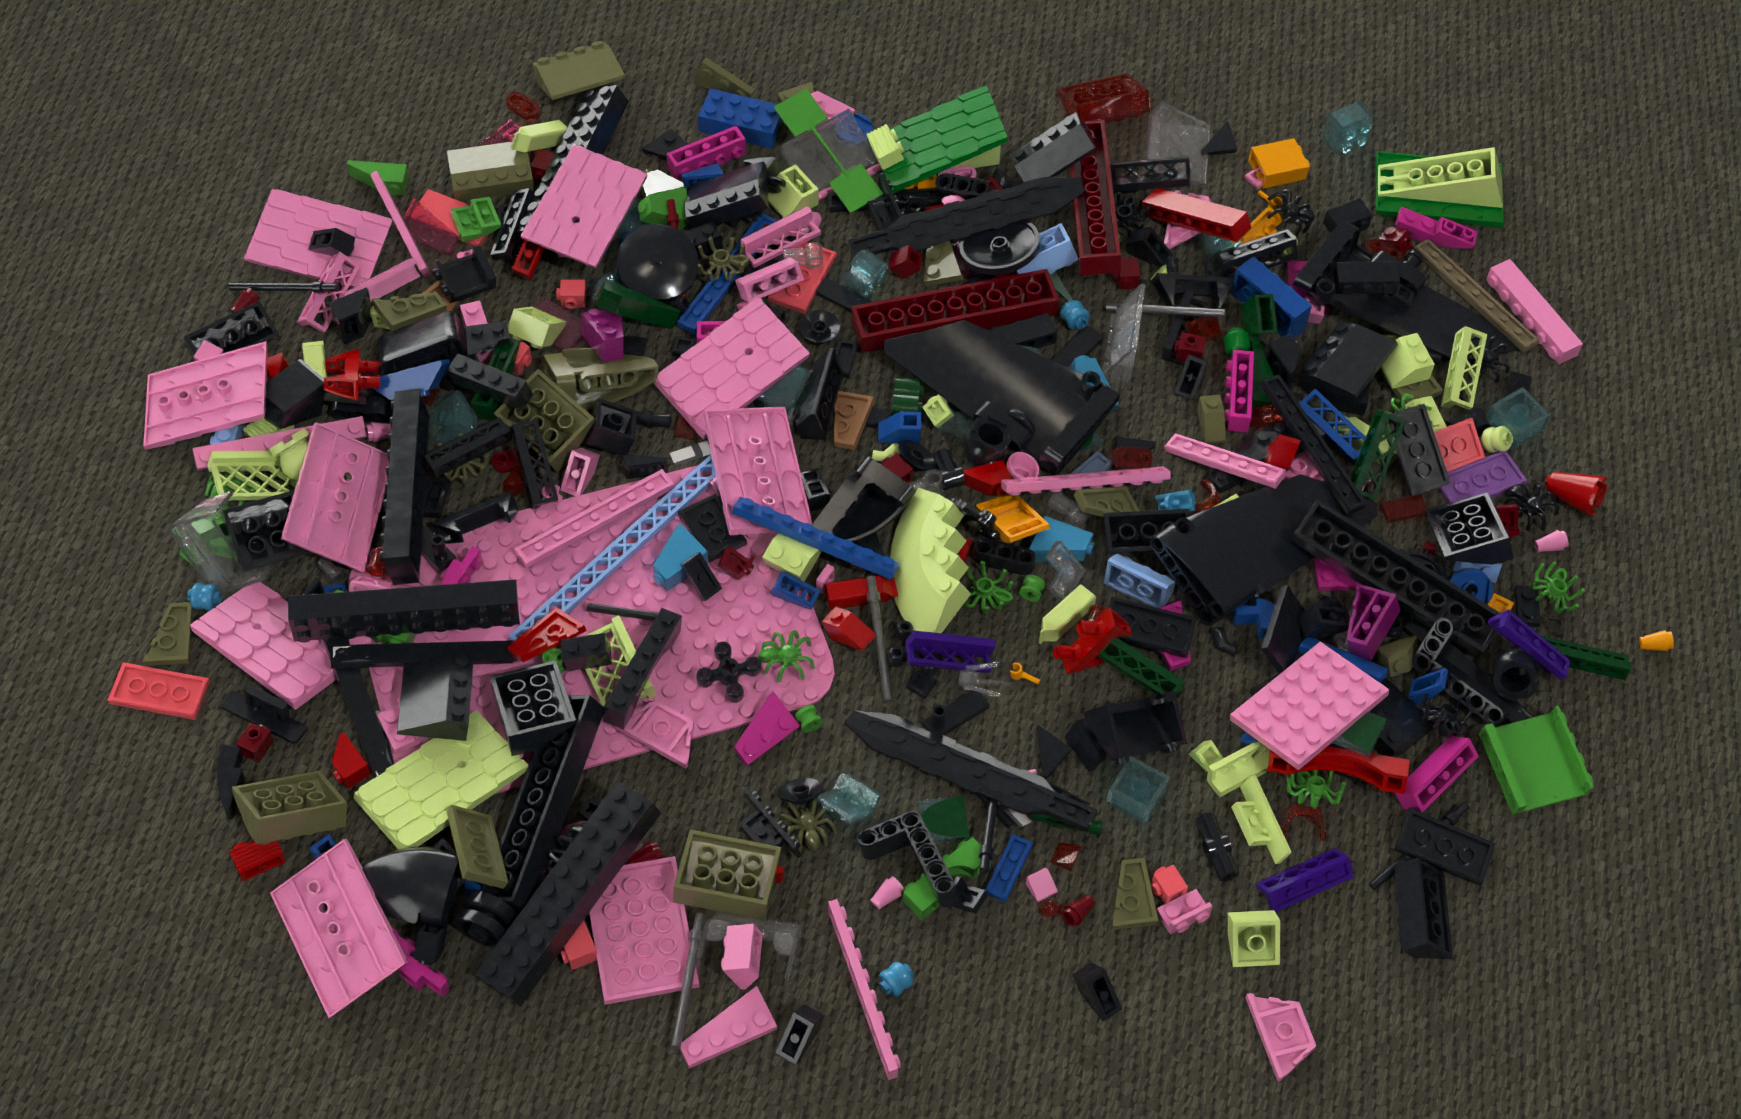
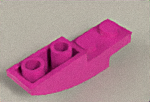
(1440, 232)
(461, 572)
(418, 974)

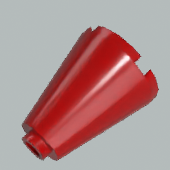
(1578, 490)

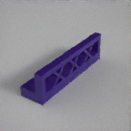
(1525, 637)
(948, 646)
(1309, 879)

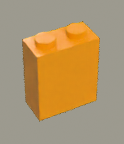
(1280, 163)

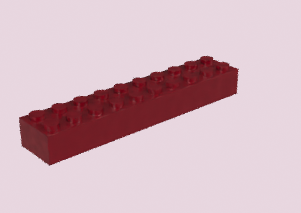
(1095, 209)
(980, 303)

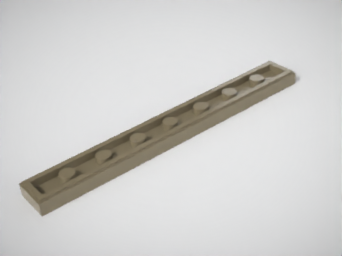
(1476, 296)

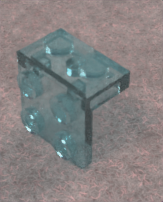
(850, 798)

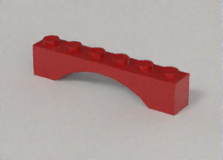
(1382, 771)

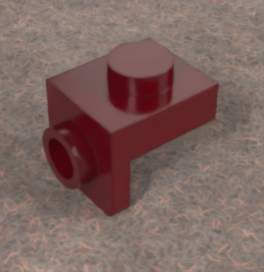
(1397, 238)
(1509, 517)
(736, 563)

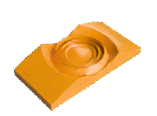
(1014, 517)

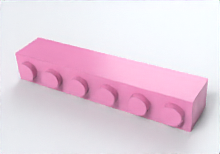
(1534, 311)

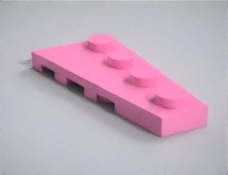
(733, 1027)

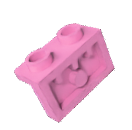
(389, 723)
(1183, 912)

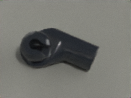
(1220, 641)

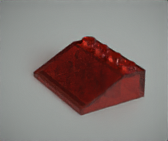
(1106, 98)

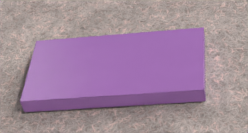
(1491, 475)

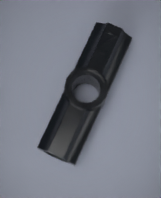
(1217, 847)

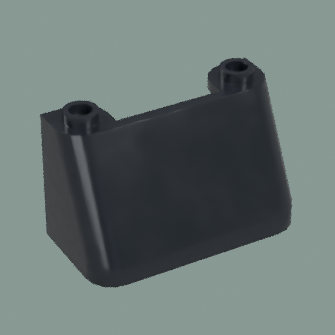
(422, 342)
(1137, 727)

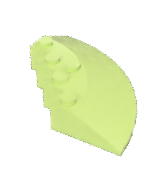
(929, 562)

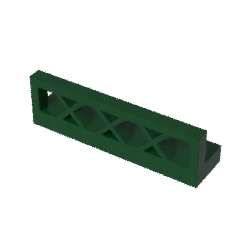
(1369, 450)
(1593, 659)
(1143, 666)

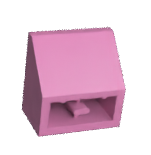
(742, 954)

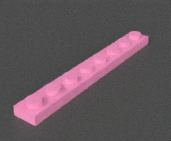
(351, 427)
(1077, 481)
(594, 518)
(866, 996)

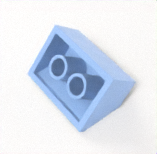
(1054, 251)
(1138, 581)

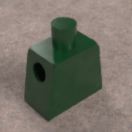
(1259, 315)

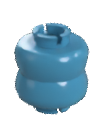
(1074, 314)
(204, 596)
(896, 979)

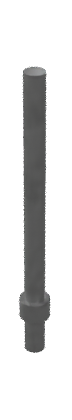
(1175, 310)
(874, 599)
(694, 938)

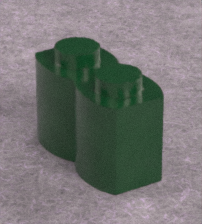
(906, 395)

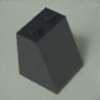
(294, 395)

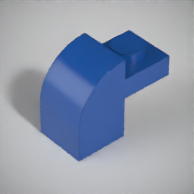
(1258, 614)

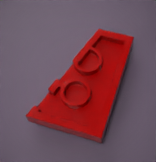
(546, 635)

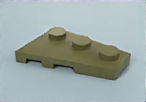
(715, 77)
(941, 265)
(407, 311)
(1105, 500)
(173, 638)
(1134, 897)

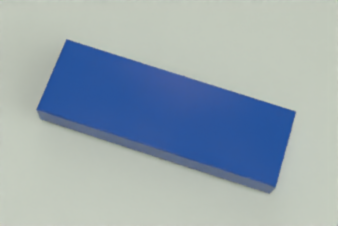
(1008, 868)

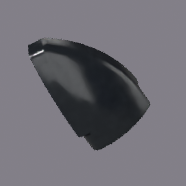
(865, 502)
(415, 883)

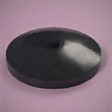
(1001, 249)
(657, 262)

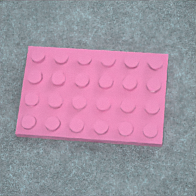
(1309, 705)
(641, 933)

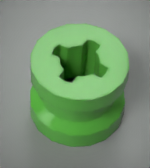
(1032, 588)
(552, 655)
(809, 719)

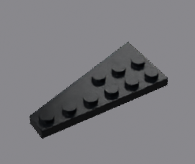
(1255, 448)

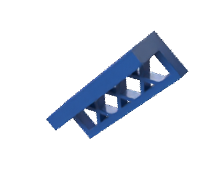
(1332, 435)

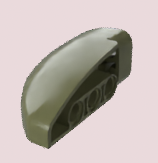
(587, 377)

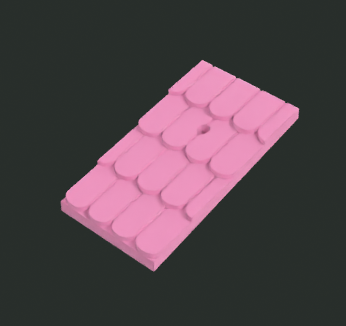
(587, 191)
(288, 226)
(731, 365)
(206, 396)
(755, 461)
(334, 513)
(257, 637)
(348, 944)

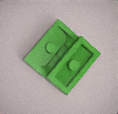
(475, 220)

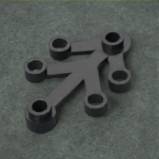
(984, 518)

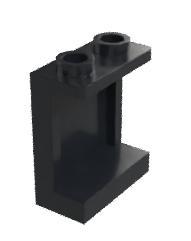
(465, 276)

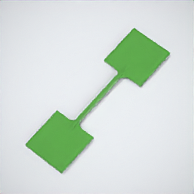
(853, 186)

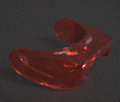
(1212, 501)
(1306, 811)

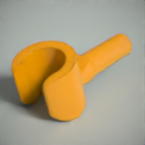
(1277, 200)
(1020, 674)

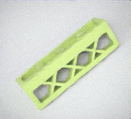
(1457, 366)
(1238, 767)

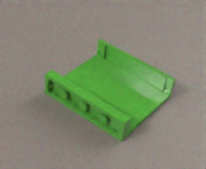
(1536, 761)

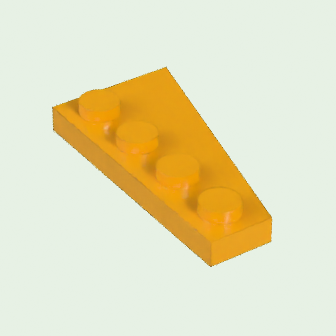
(1262, 226)

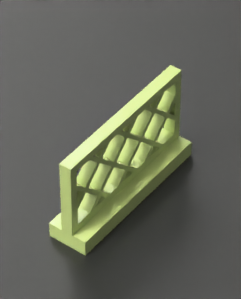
(252, 462)
(628, 651)

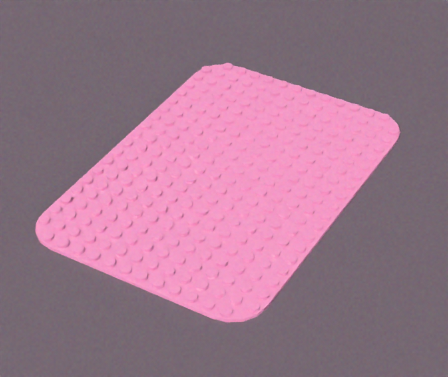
(737, 614)

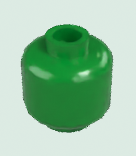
(1236, 340)

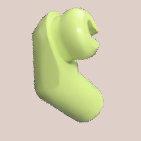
(890, 451)

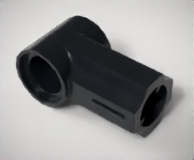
(1478, 416)
(952, 474)

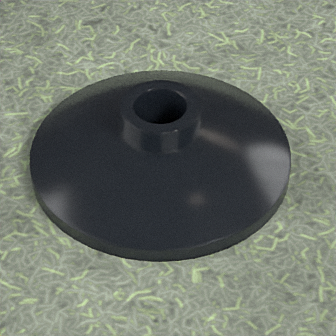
(822, 321)
(916, 455)
(800, 790)

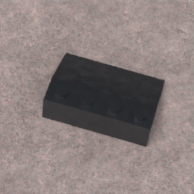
(727, 196)
(1346, 361)
(257, 531)
(1471, 531)
(436, 697)
(532, 706)
(1403, 723)

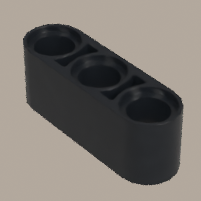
(958, 182)
(376, 410)
(995, 551)

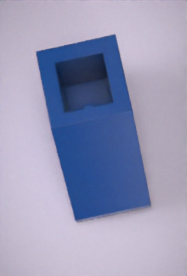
(900, 427)

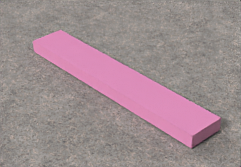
(400, 224)
(1225, 460)

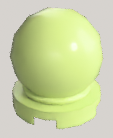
(292, 454)

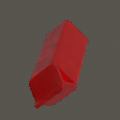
(854, 592)

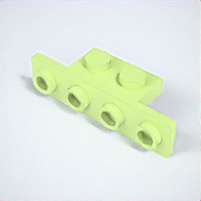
(1259, 821)

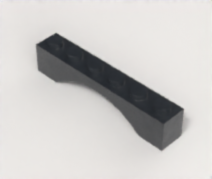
(628, 690)

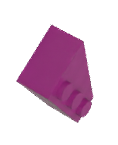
(603, 333)
(1371, 620)

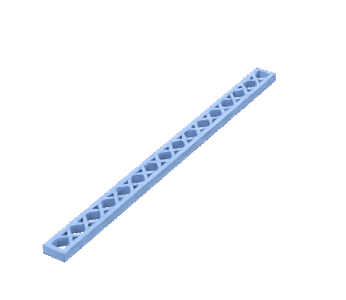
(620, 544)

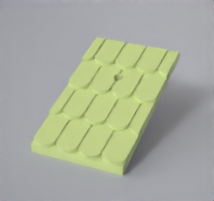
(415, 793)

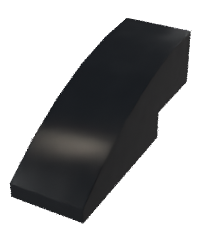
(229, 775)

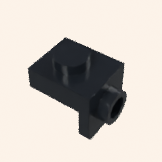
(969, 897)

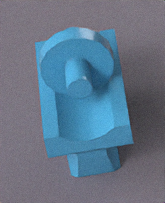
(1176, 500)

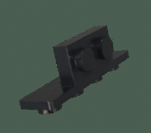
(884, 209)
(265, 709)
(763, 828)

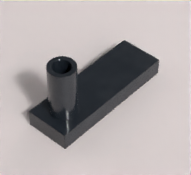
(435, 551)
(956, 714)

